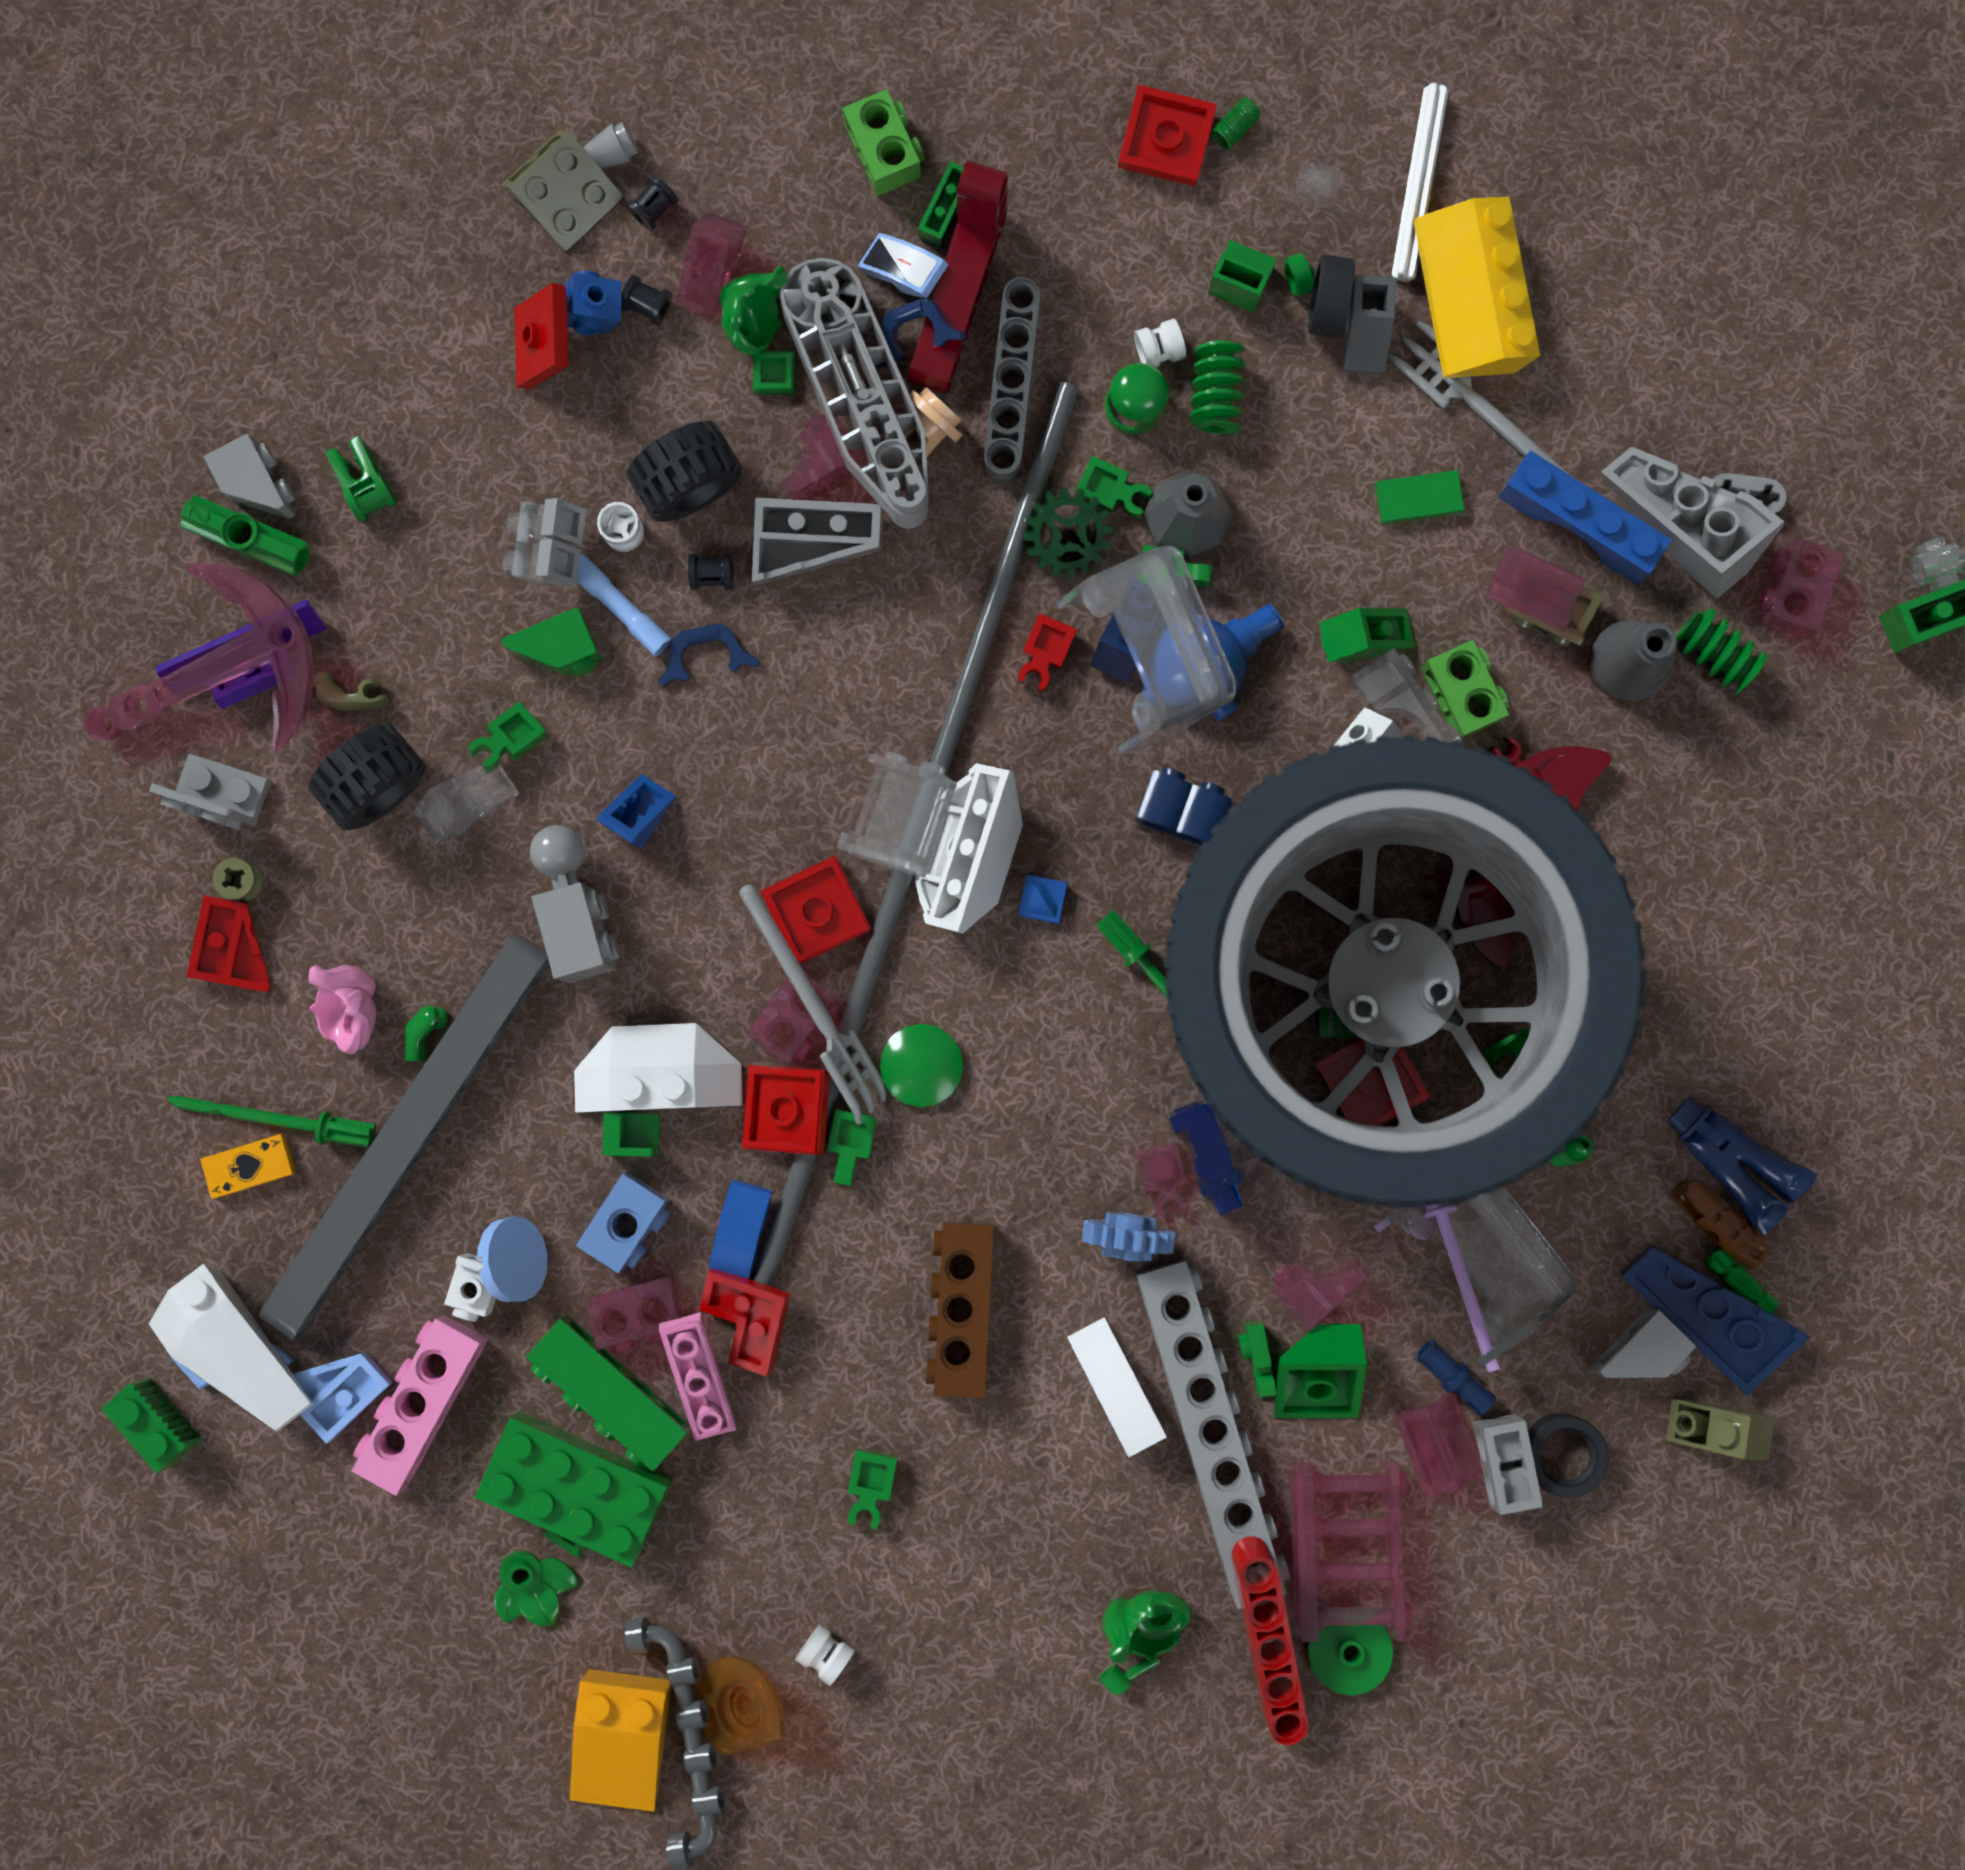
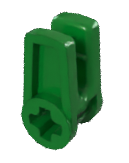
(369, 491)

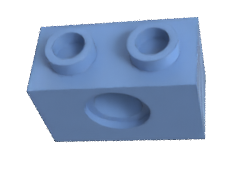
(602, 1235)

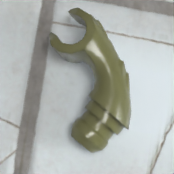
(334, 696)

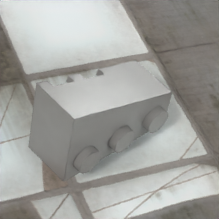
(811, 535)

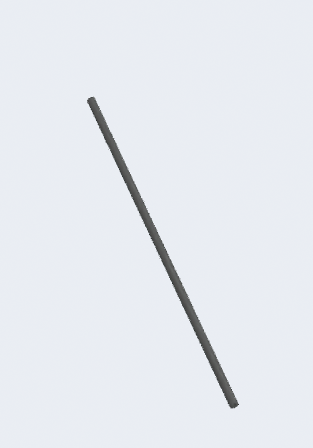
(942, 756)

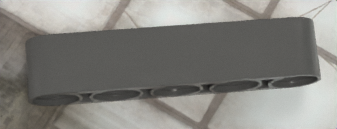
(1015, 362)

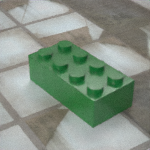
(573, 1488)

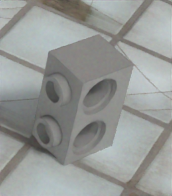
(1507, 1464)

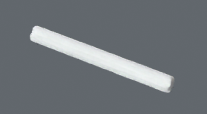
(1420, 179)

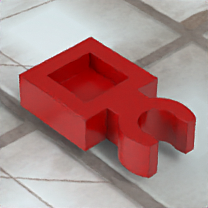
(1047, 646)

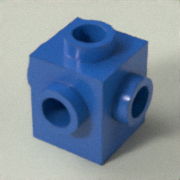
(592, 303)

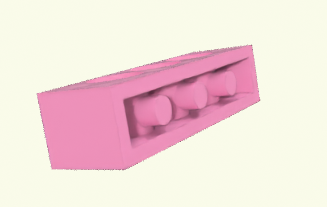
(395, 1468)

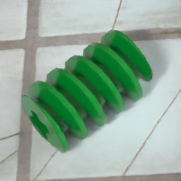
(1214, 387)
(1721, 649)

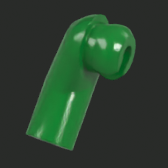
(419, 1028)
(1575, 1152)

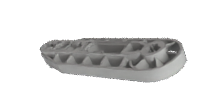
(826, 323)

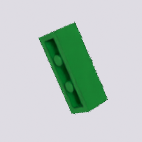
(942, 208)

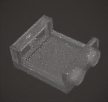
(901, 814)

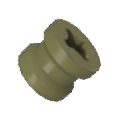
(246, 884)

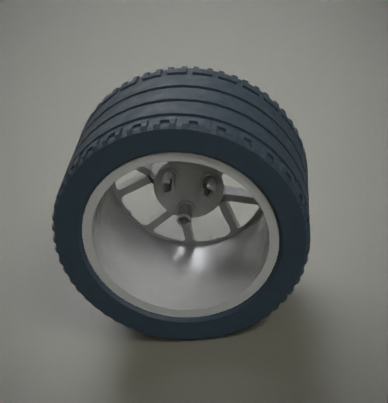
(1399, 978)

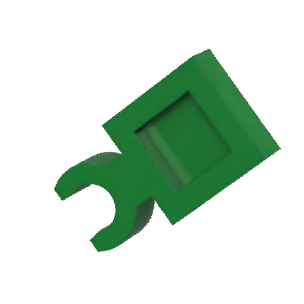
(1109, 486)
(510, 733)
(1254, 1347)
(871, 1480)

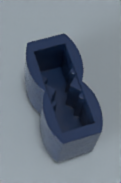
(1181, 807)

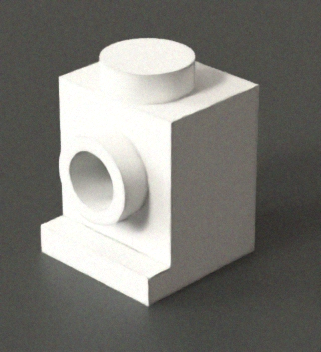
(465, 1307)

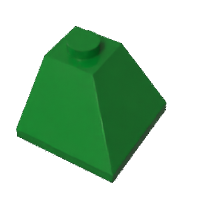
(1322, 1374)

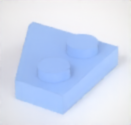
(341, 1392)

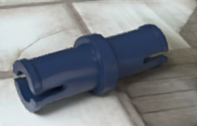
(1455, 1377)

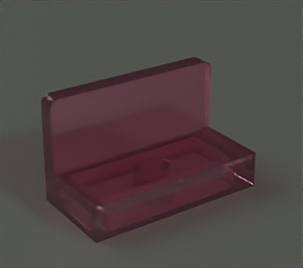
(1535, 587)
(1440, 1445)

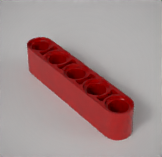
(1267, 1623)

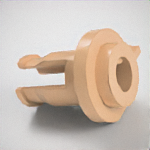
(936, 419)

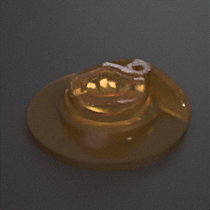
(740, 1705)

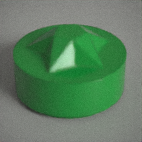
(1299, 274)

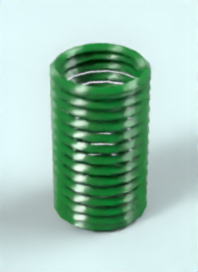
(1226, 126)

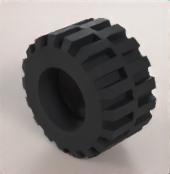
(684, 471)
(366, 777)

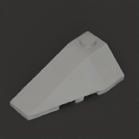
(1711, 529)

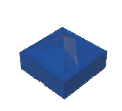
(1042, 899)

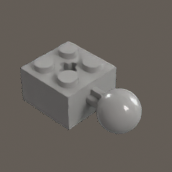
(571, 913)

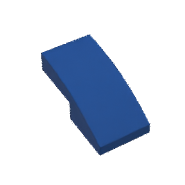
(740, 1228)

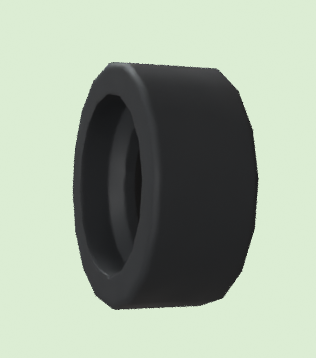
(1331, 296)
(1598, 1453)

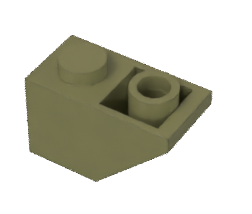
(1720, 1429)

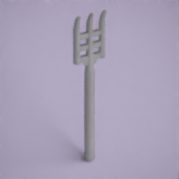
(1462, 389)
(836, 1041)

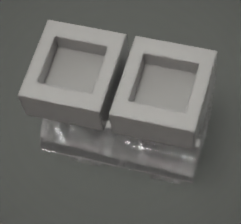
(545, 542)

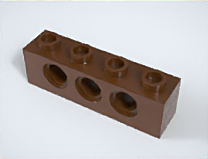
(968, 1376)

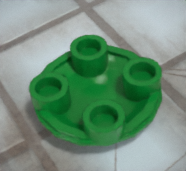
(921, 1065)

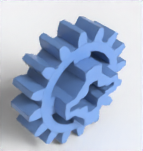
(1128, 1236)

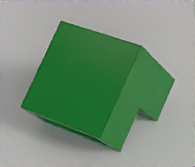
(1241, 275)

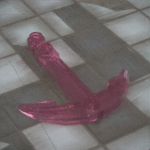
(258, 646)

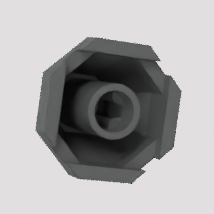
(1188, 513)

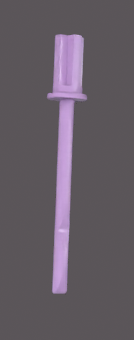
(1452, 1247)

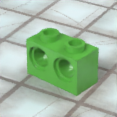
(877, 144)
(1455, 693)

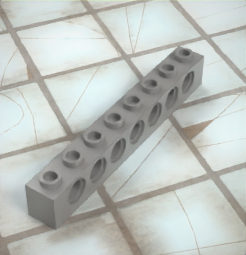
(1156, 1287)

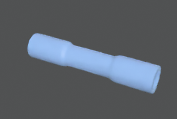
(638, 623)

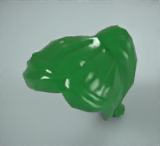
(751, 310)
(1145, 1624)

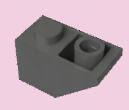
(1369, 324)

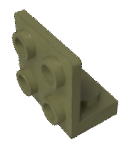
(563, 189)

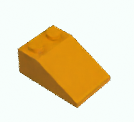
(619, 1739)

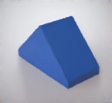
(637, 811)

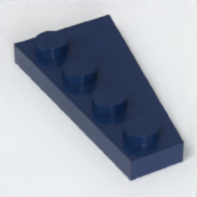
(1723, 1325)

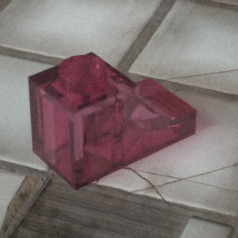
(709, 262)
(820, 459)
(1314, 1294)

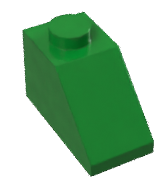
(1366, 634)
(557, 644)

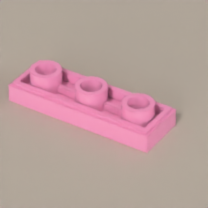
(691, 1358)

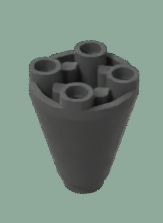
(1633, 659)

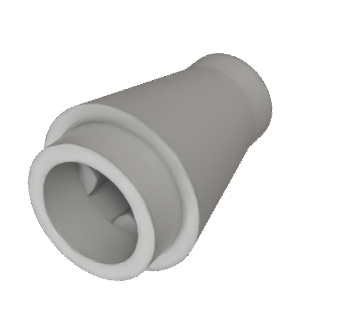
(612, 146)

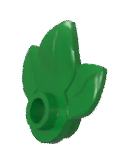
(536, 1593)

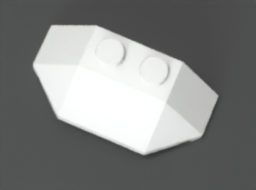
(972, 850)
(657, 1070)

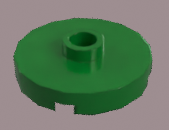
(1355, 1674)

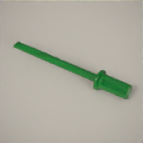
(1130, 947)
(325, 1128)

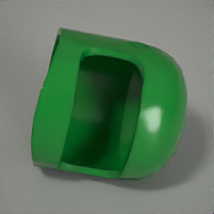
(1139, 395)

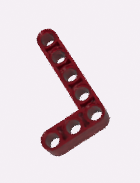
(980, 214)

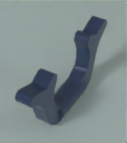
(922, 307)
(702, 635)

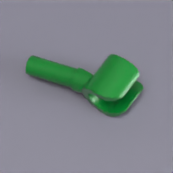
(1118, 1681)

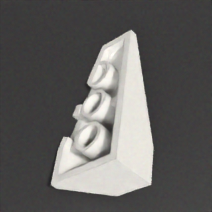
(221, 1342)

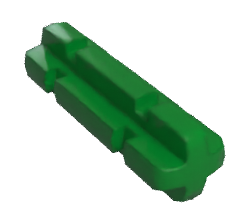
(1739, 1279)

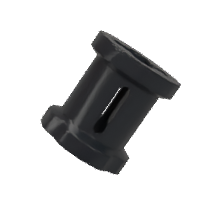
(652, 202)
(646, 300)
(711, 571)

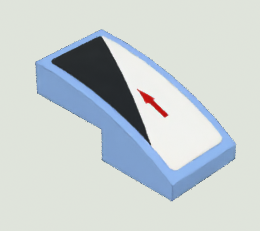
(903, 264)

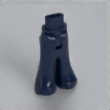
(1720, 1147)

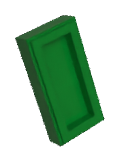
(1419, 497)

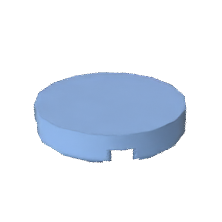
(512, 1259)

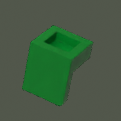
(631, 1134)

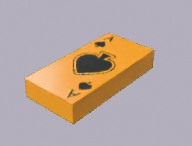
(248, 1166)

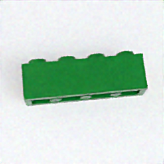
(608, 1393)

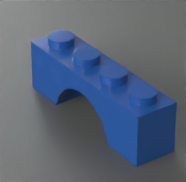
(1615, 534)

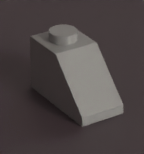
(1646, 1349)

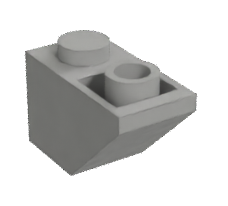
(247, 476)

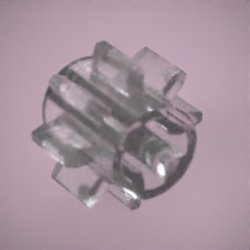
(1937, 564)

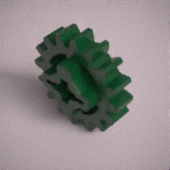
(1081, 517)

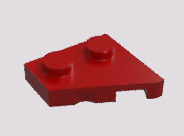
(227, 946)

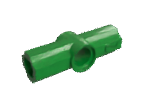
(225, 527)

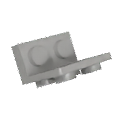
(216, 793)

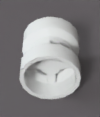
(1160, 343)
(616, 519)
(817, 1648)

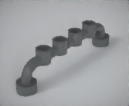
(690, 1717)

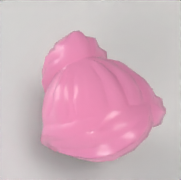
(344, 1005)

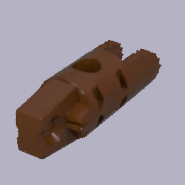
(1722, 1223)

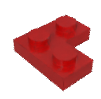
(756, 1311)

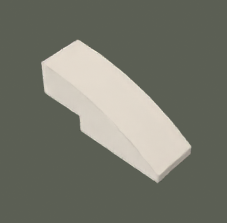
(1116, 1387)

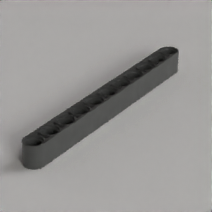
(404, 1137)

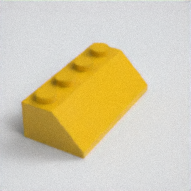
(1476, 288)

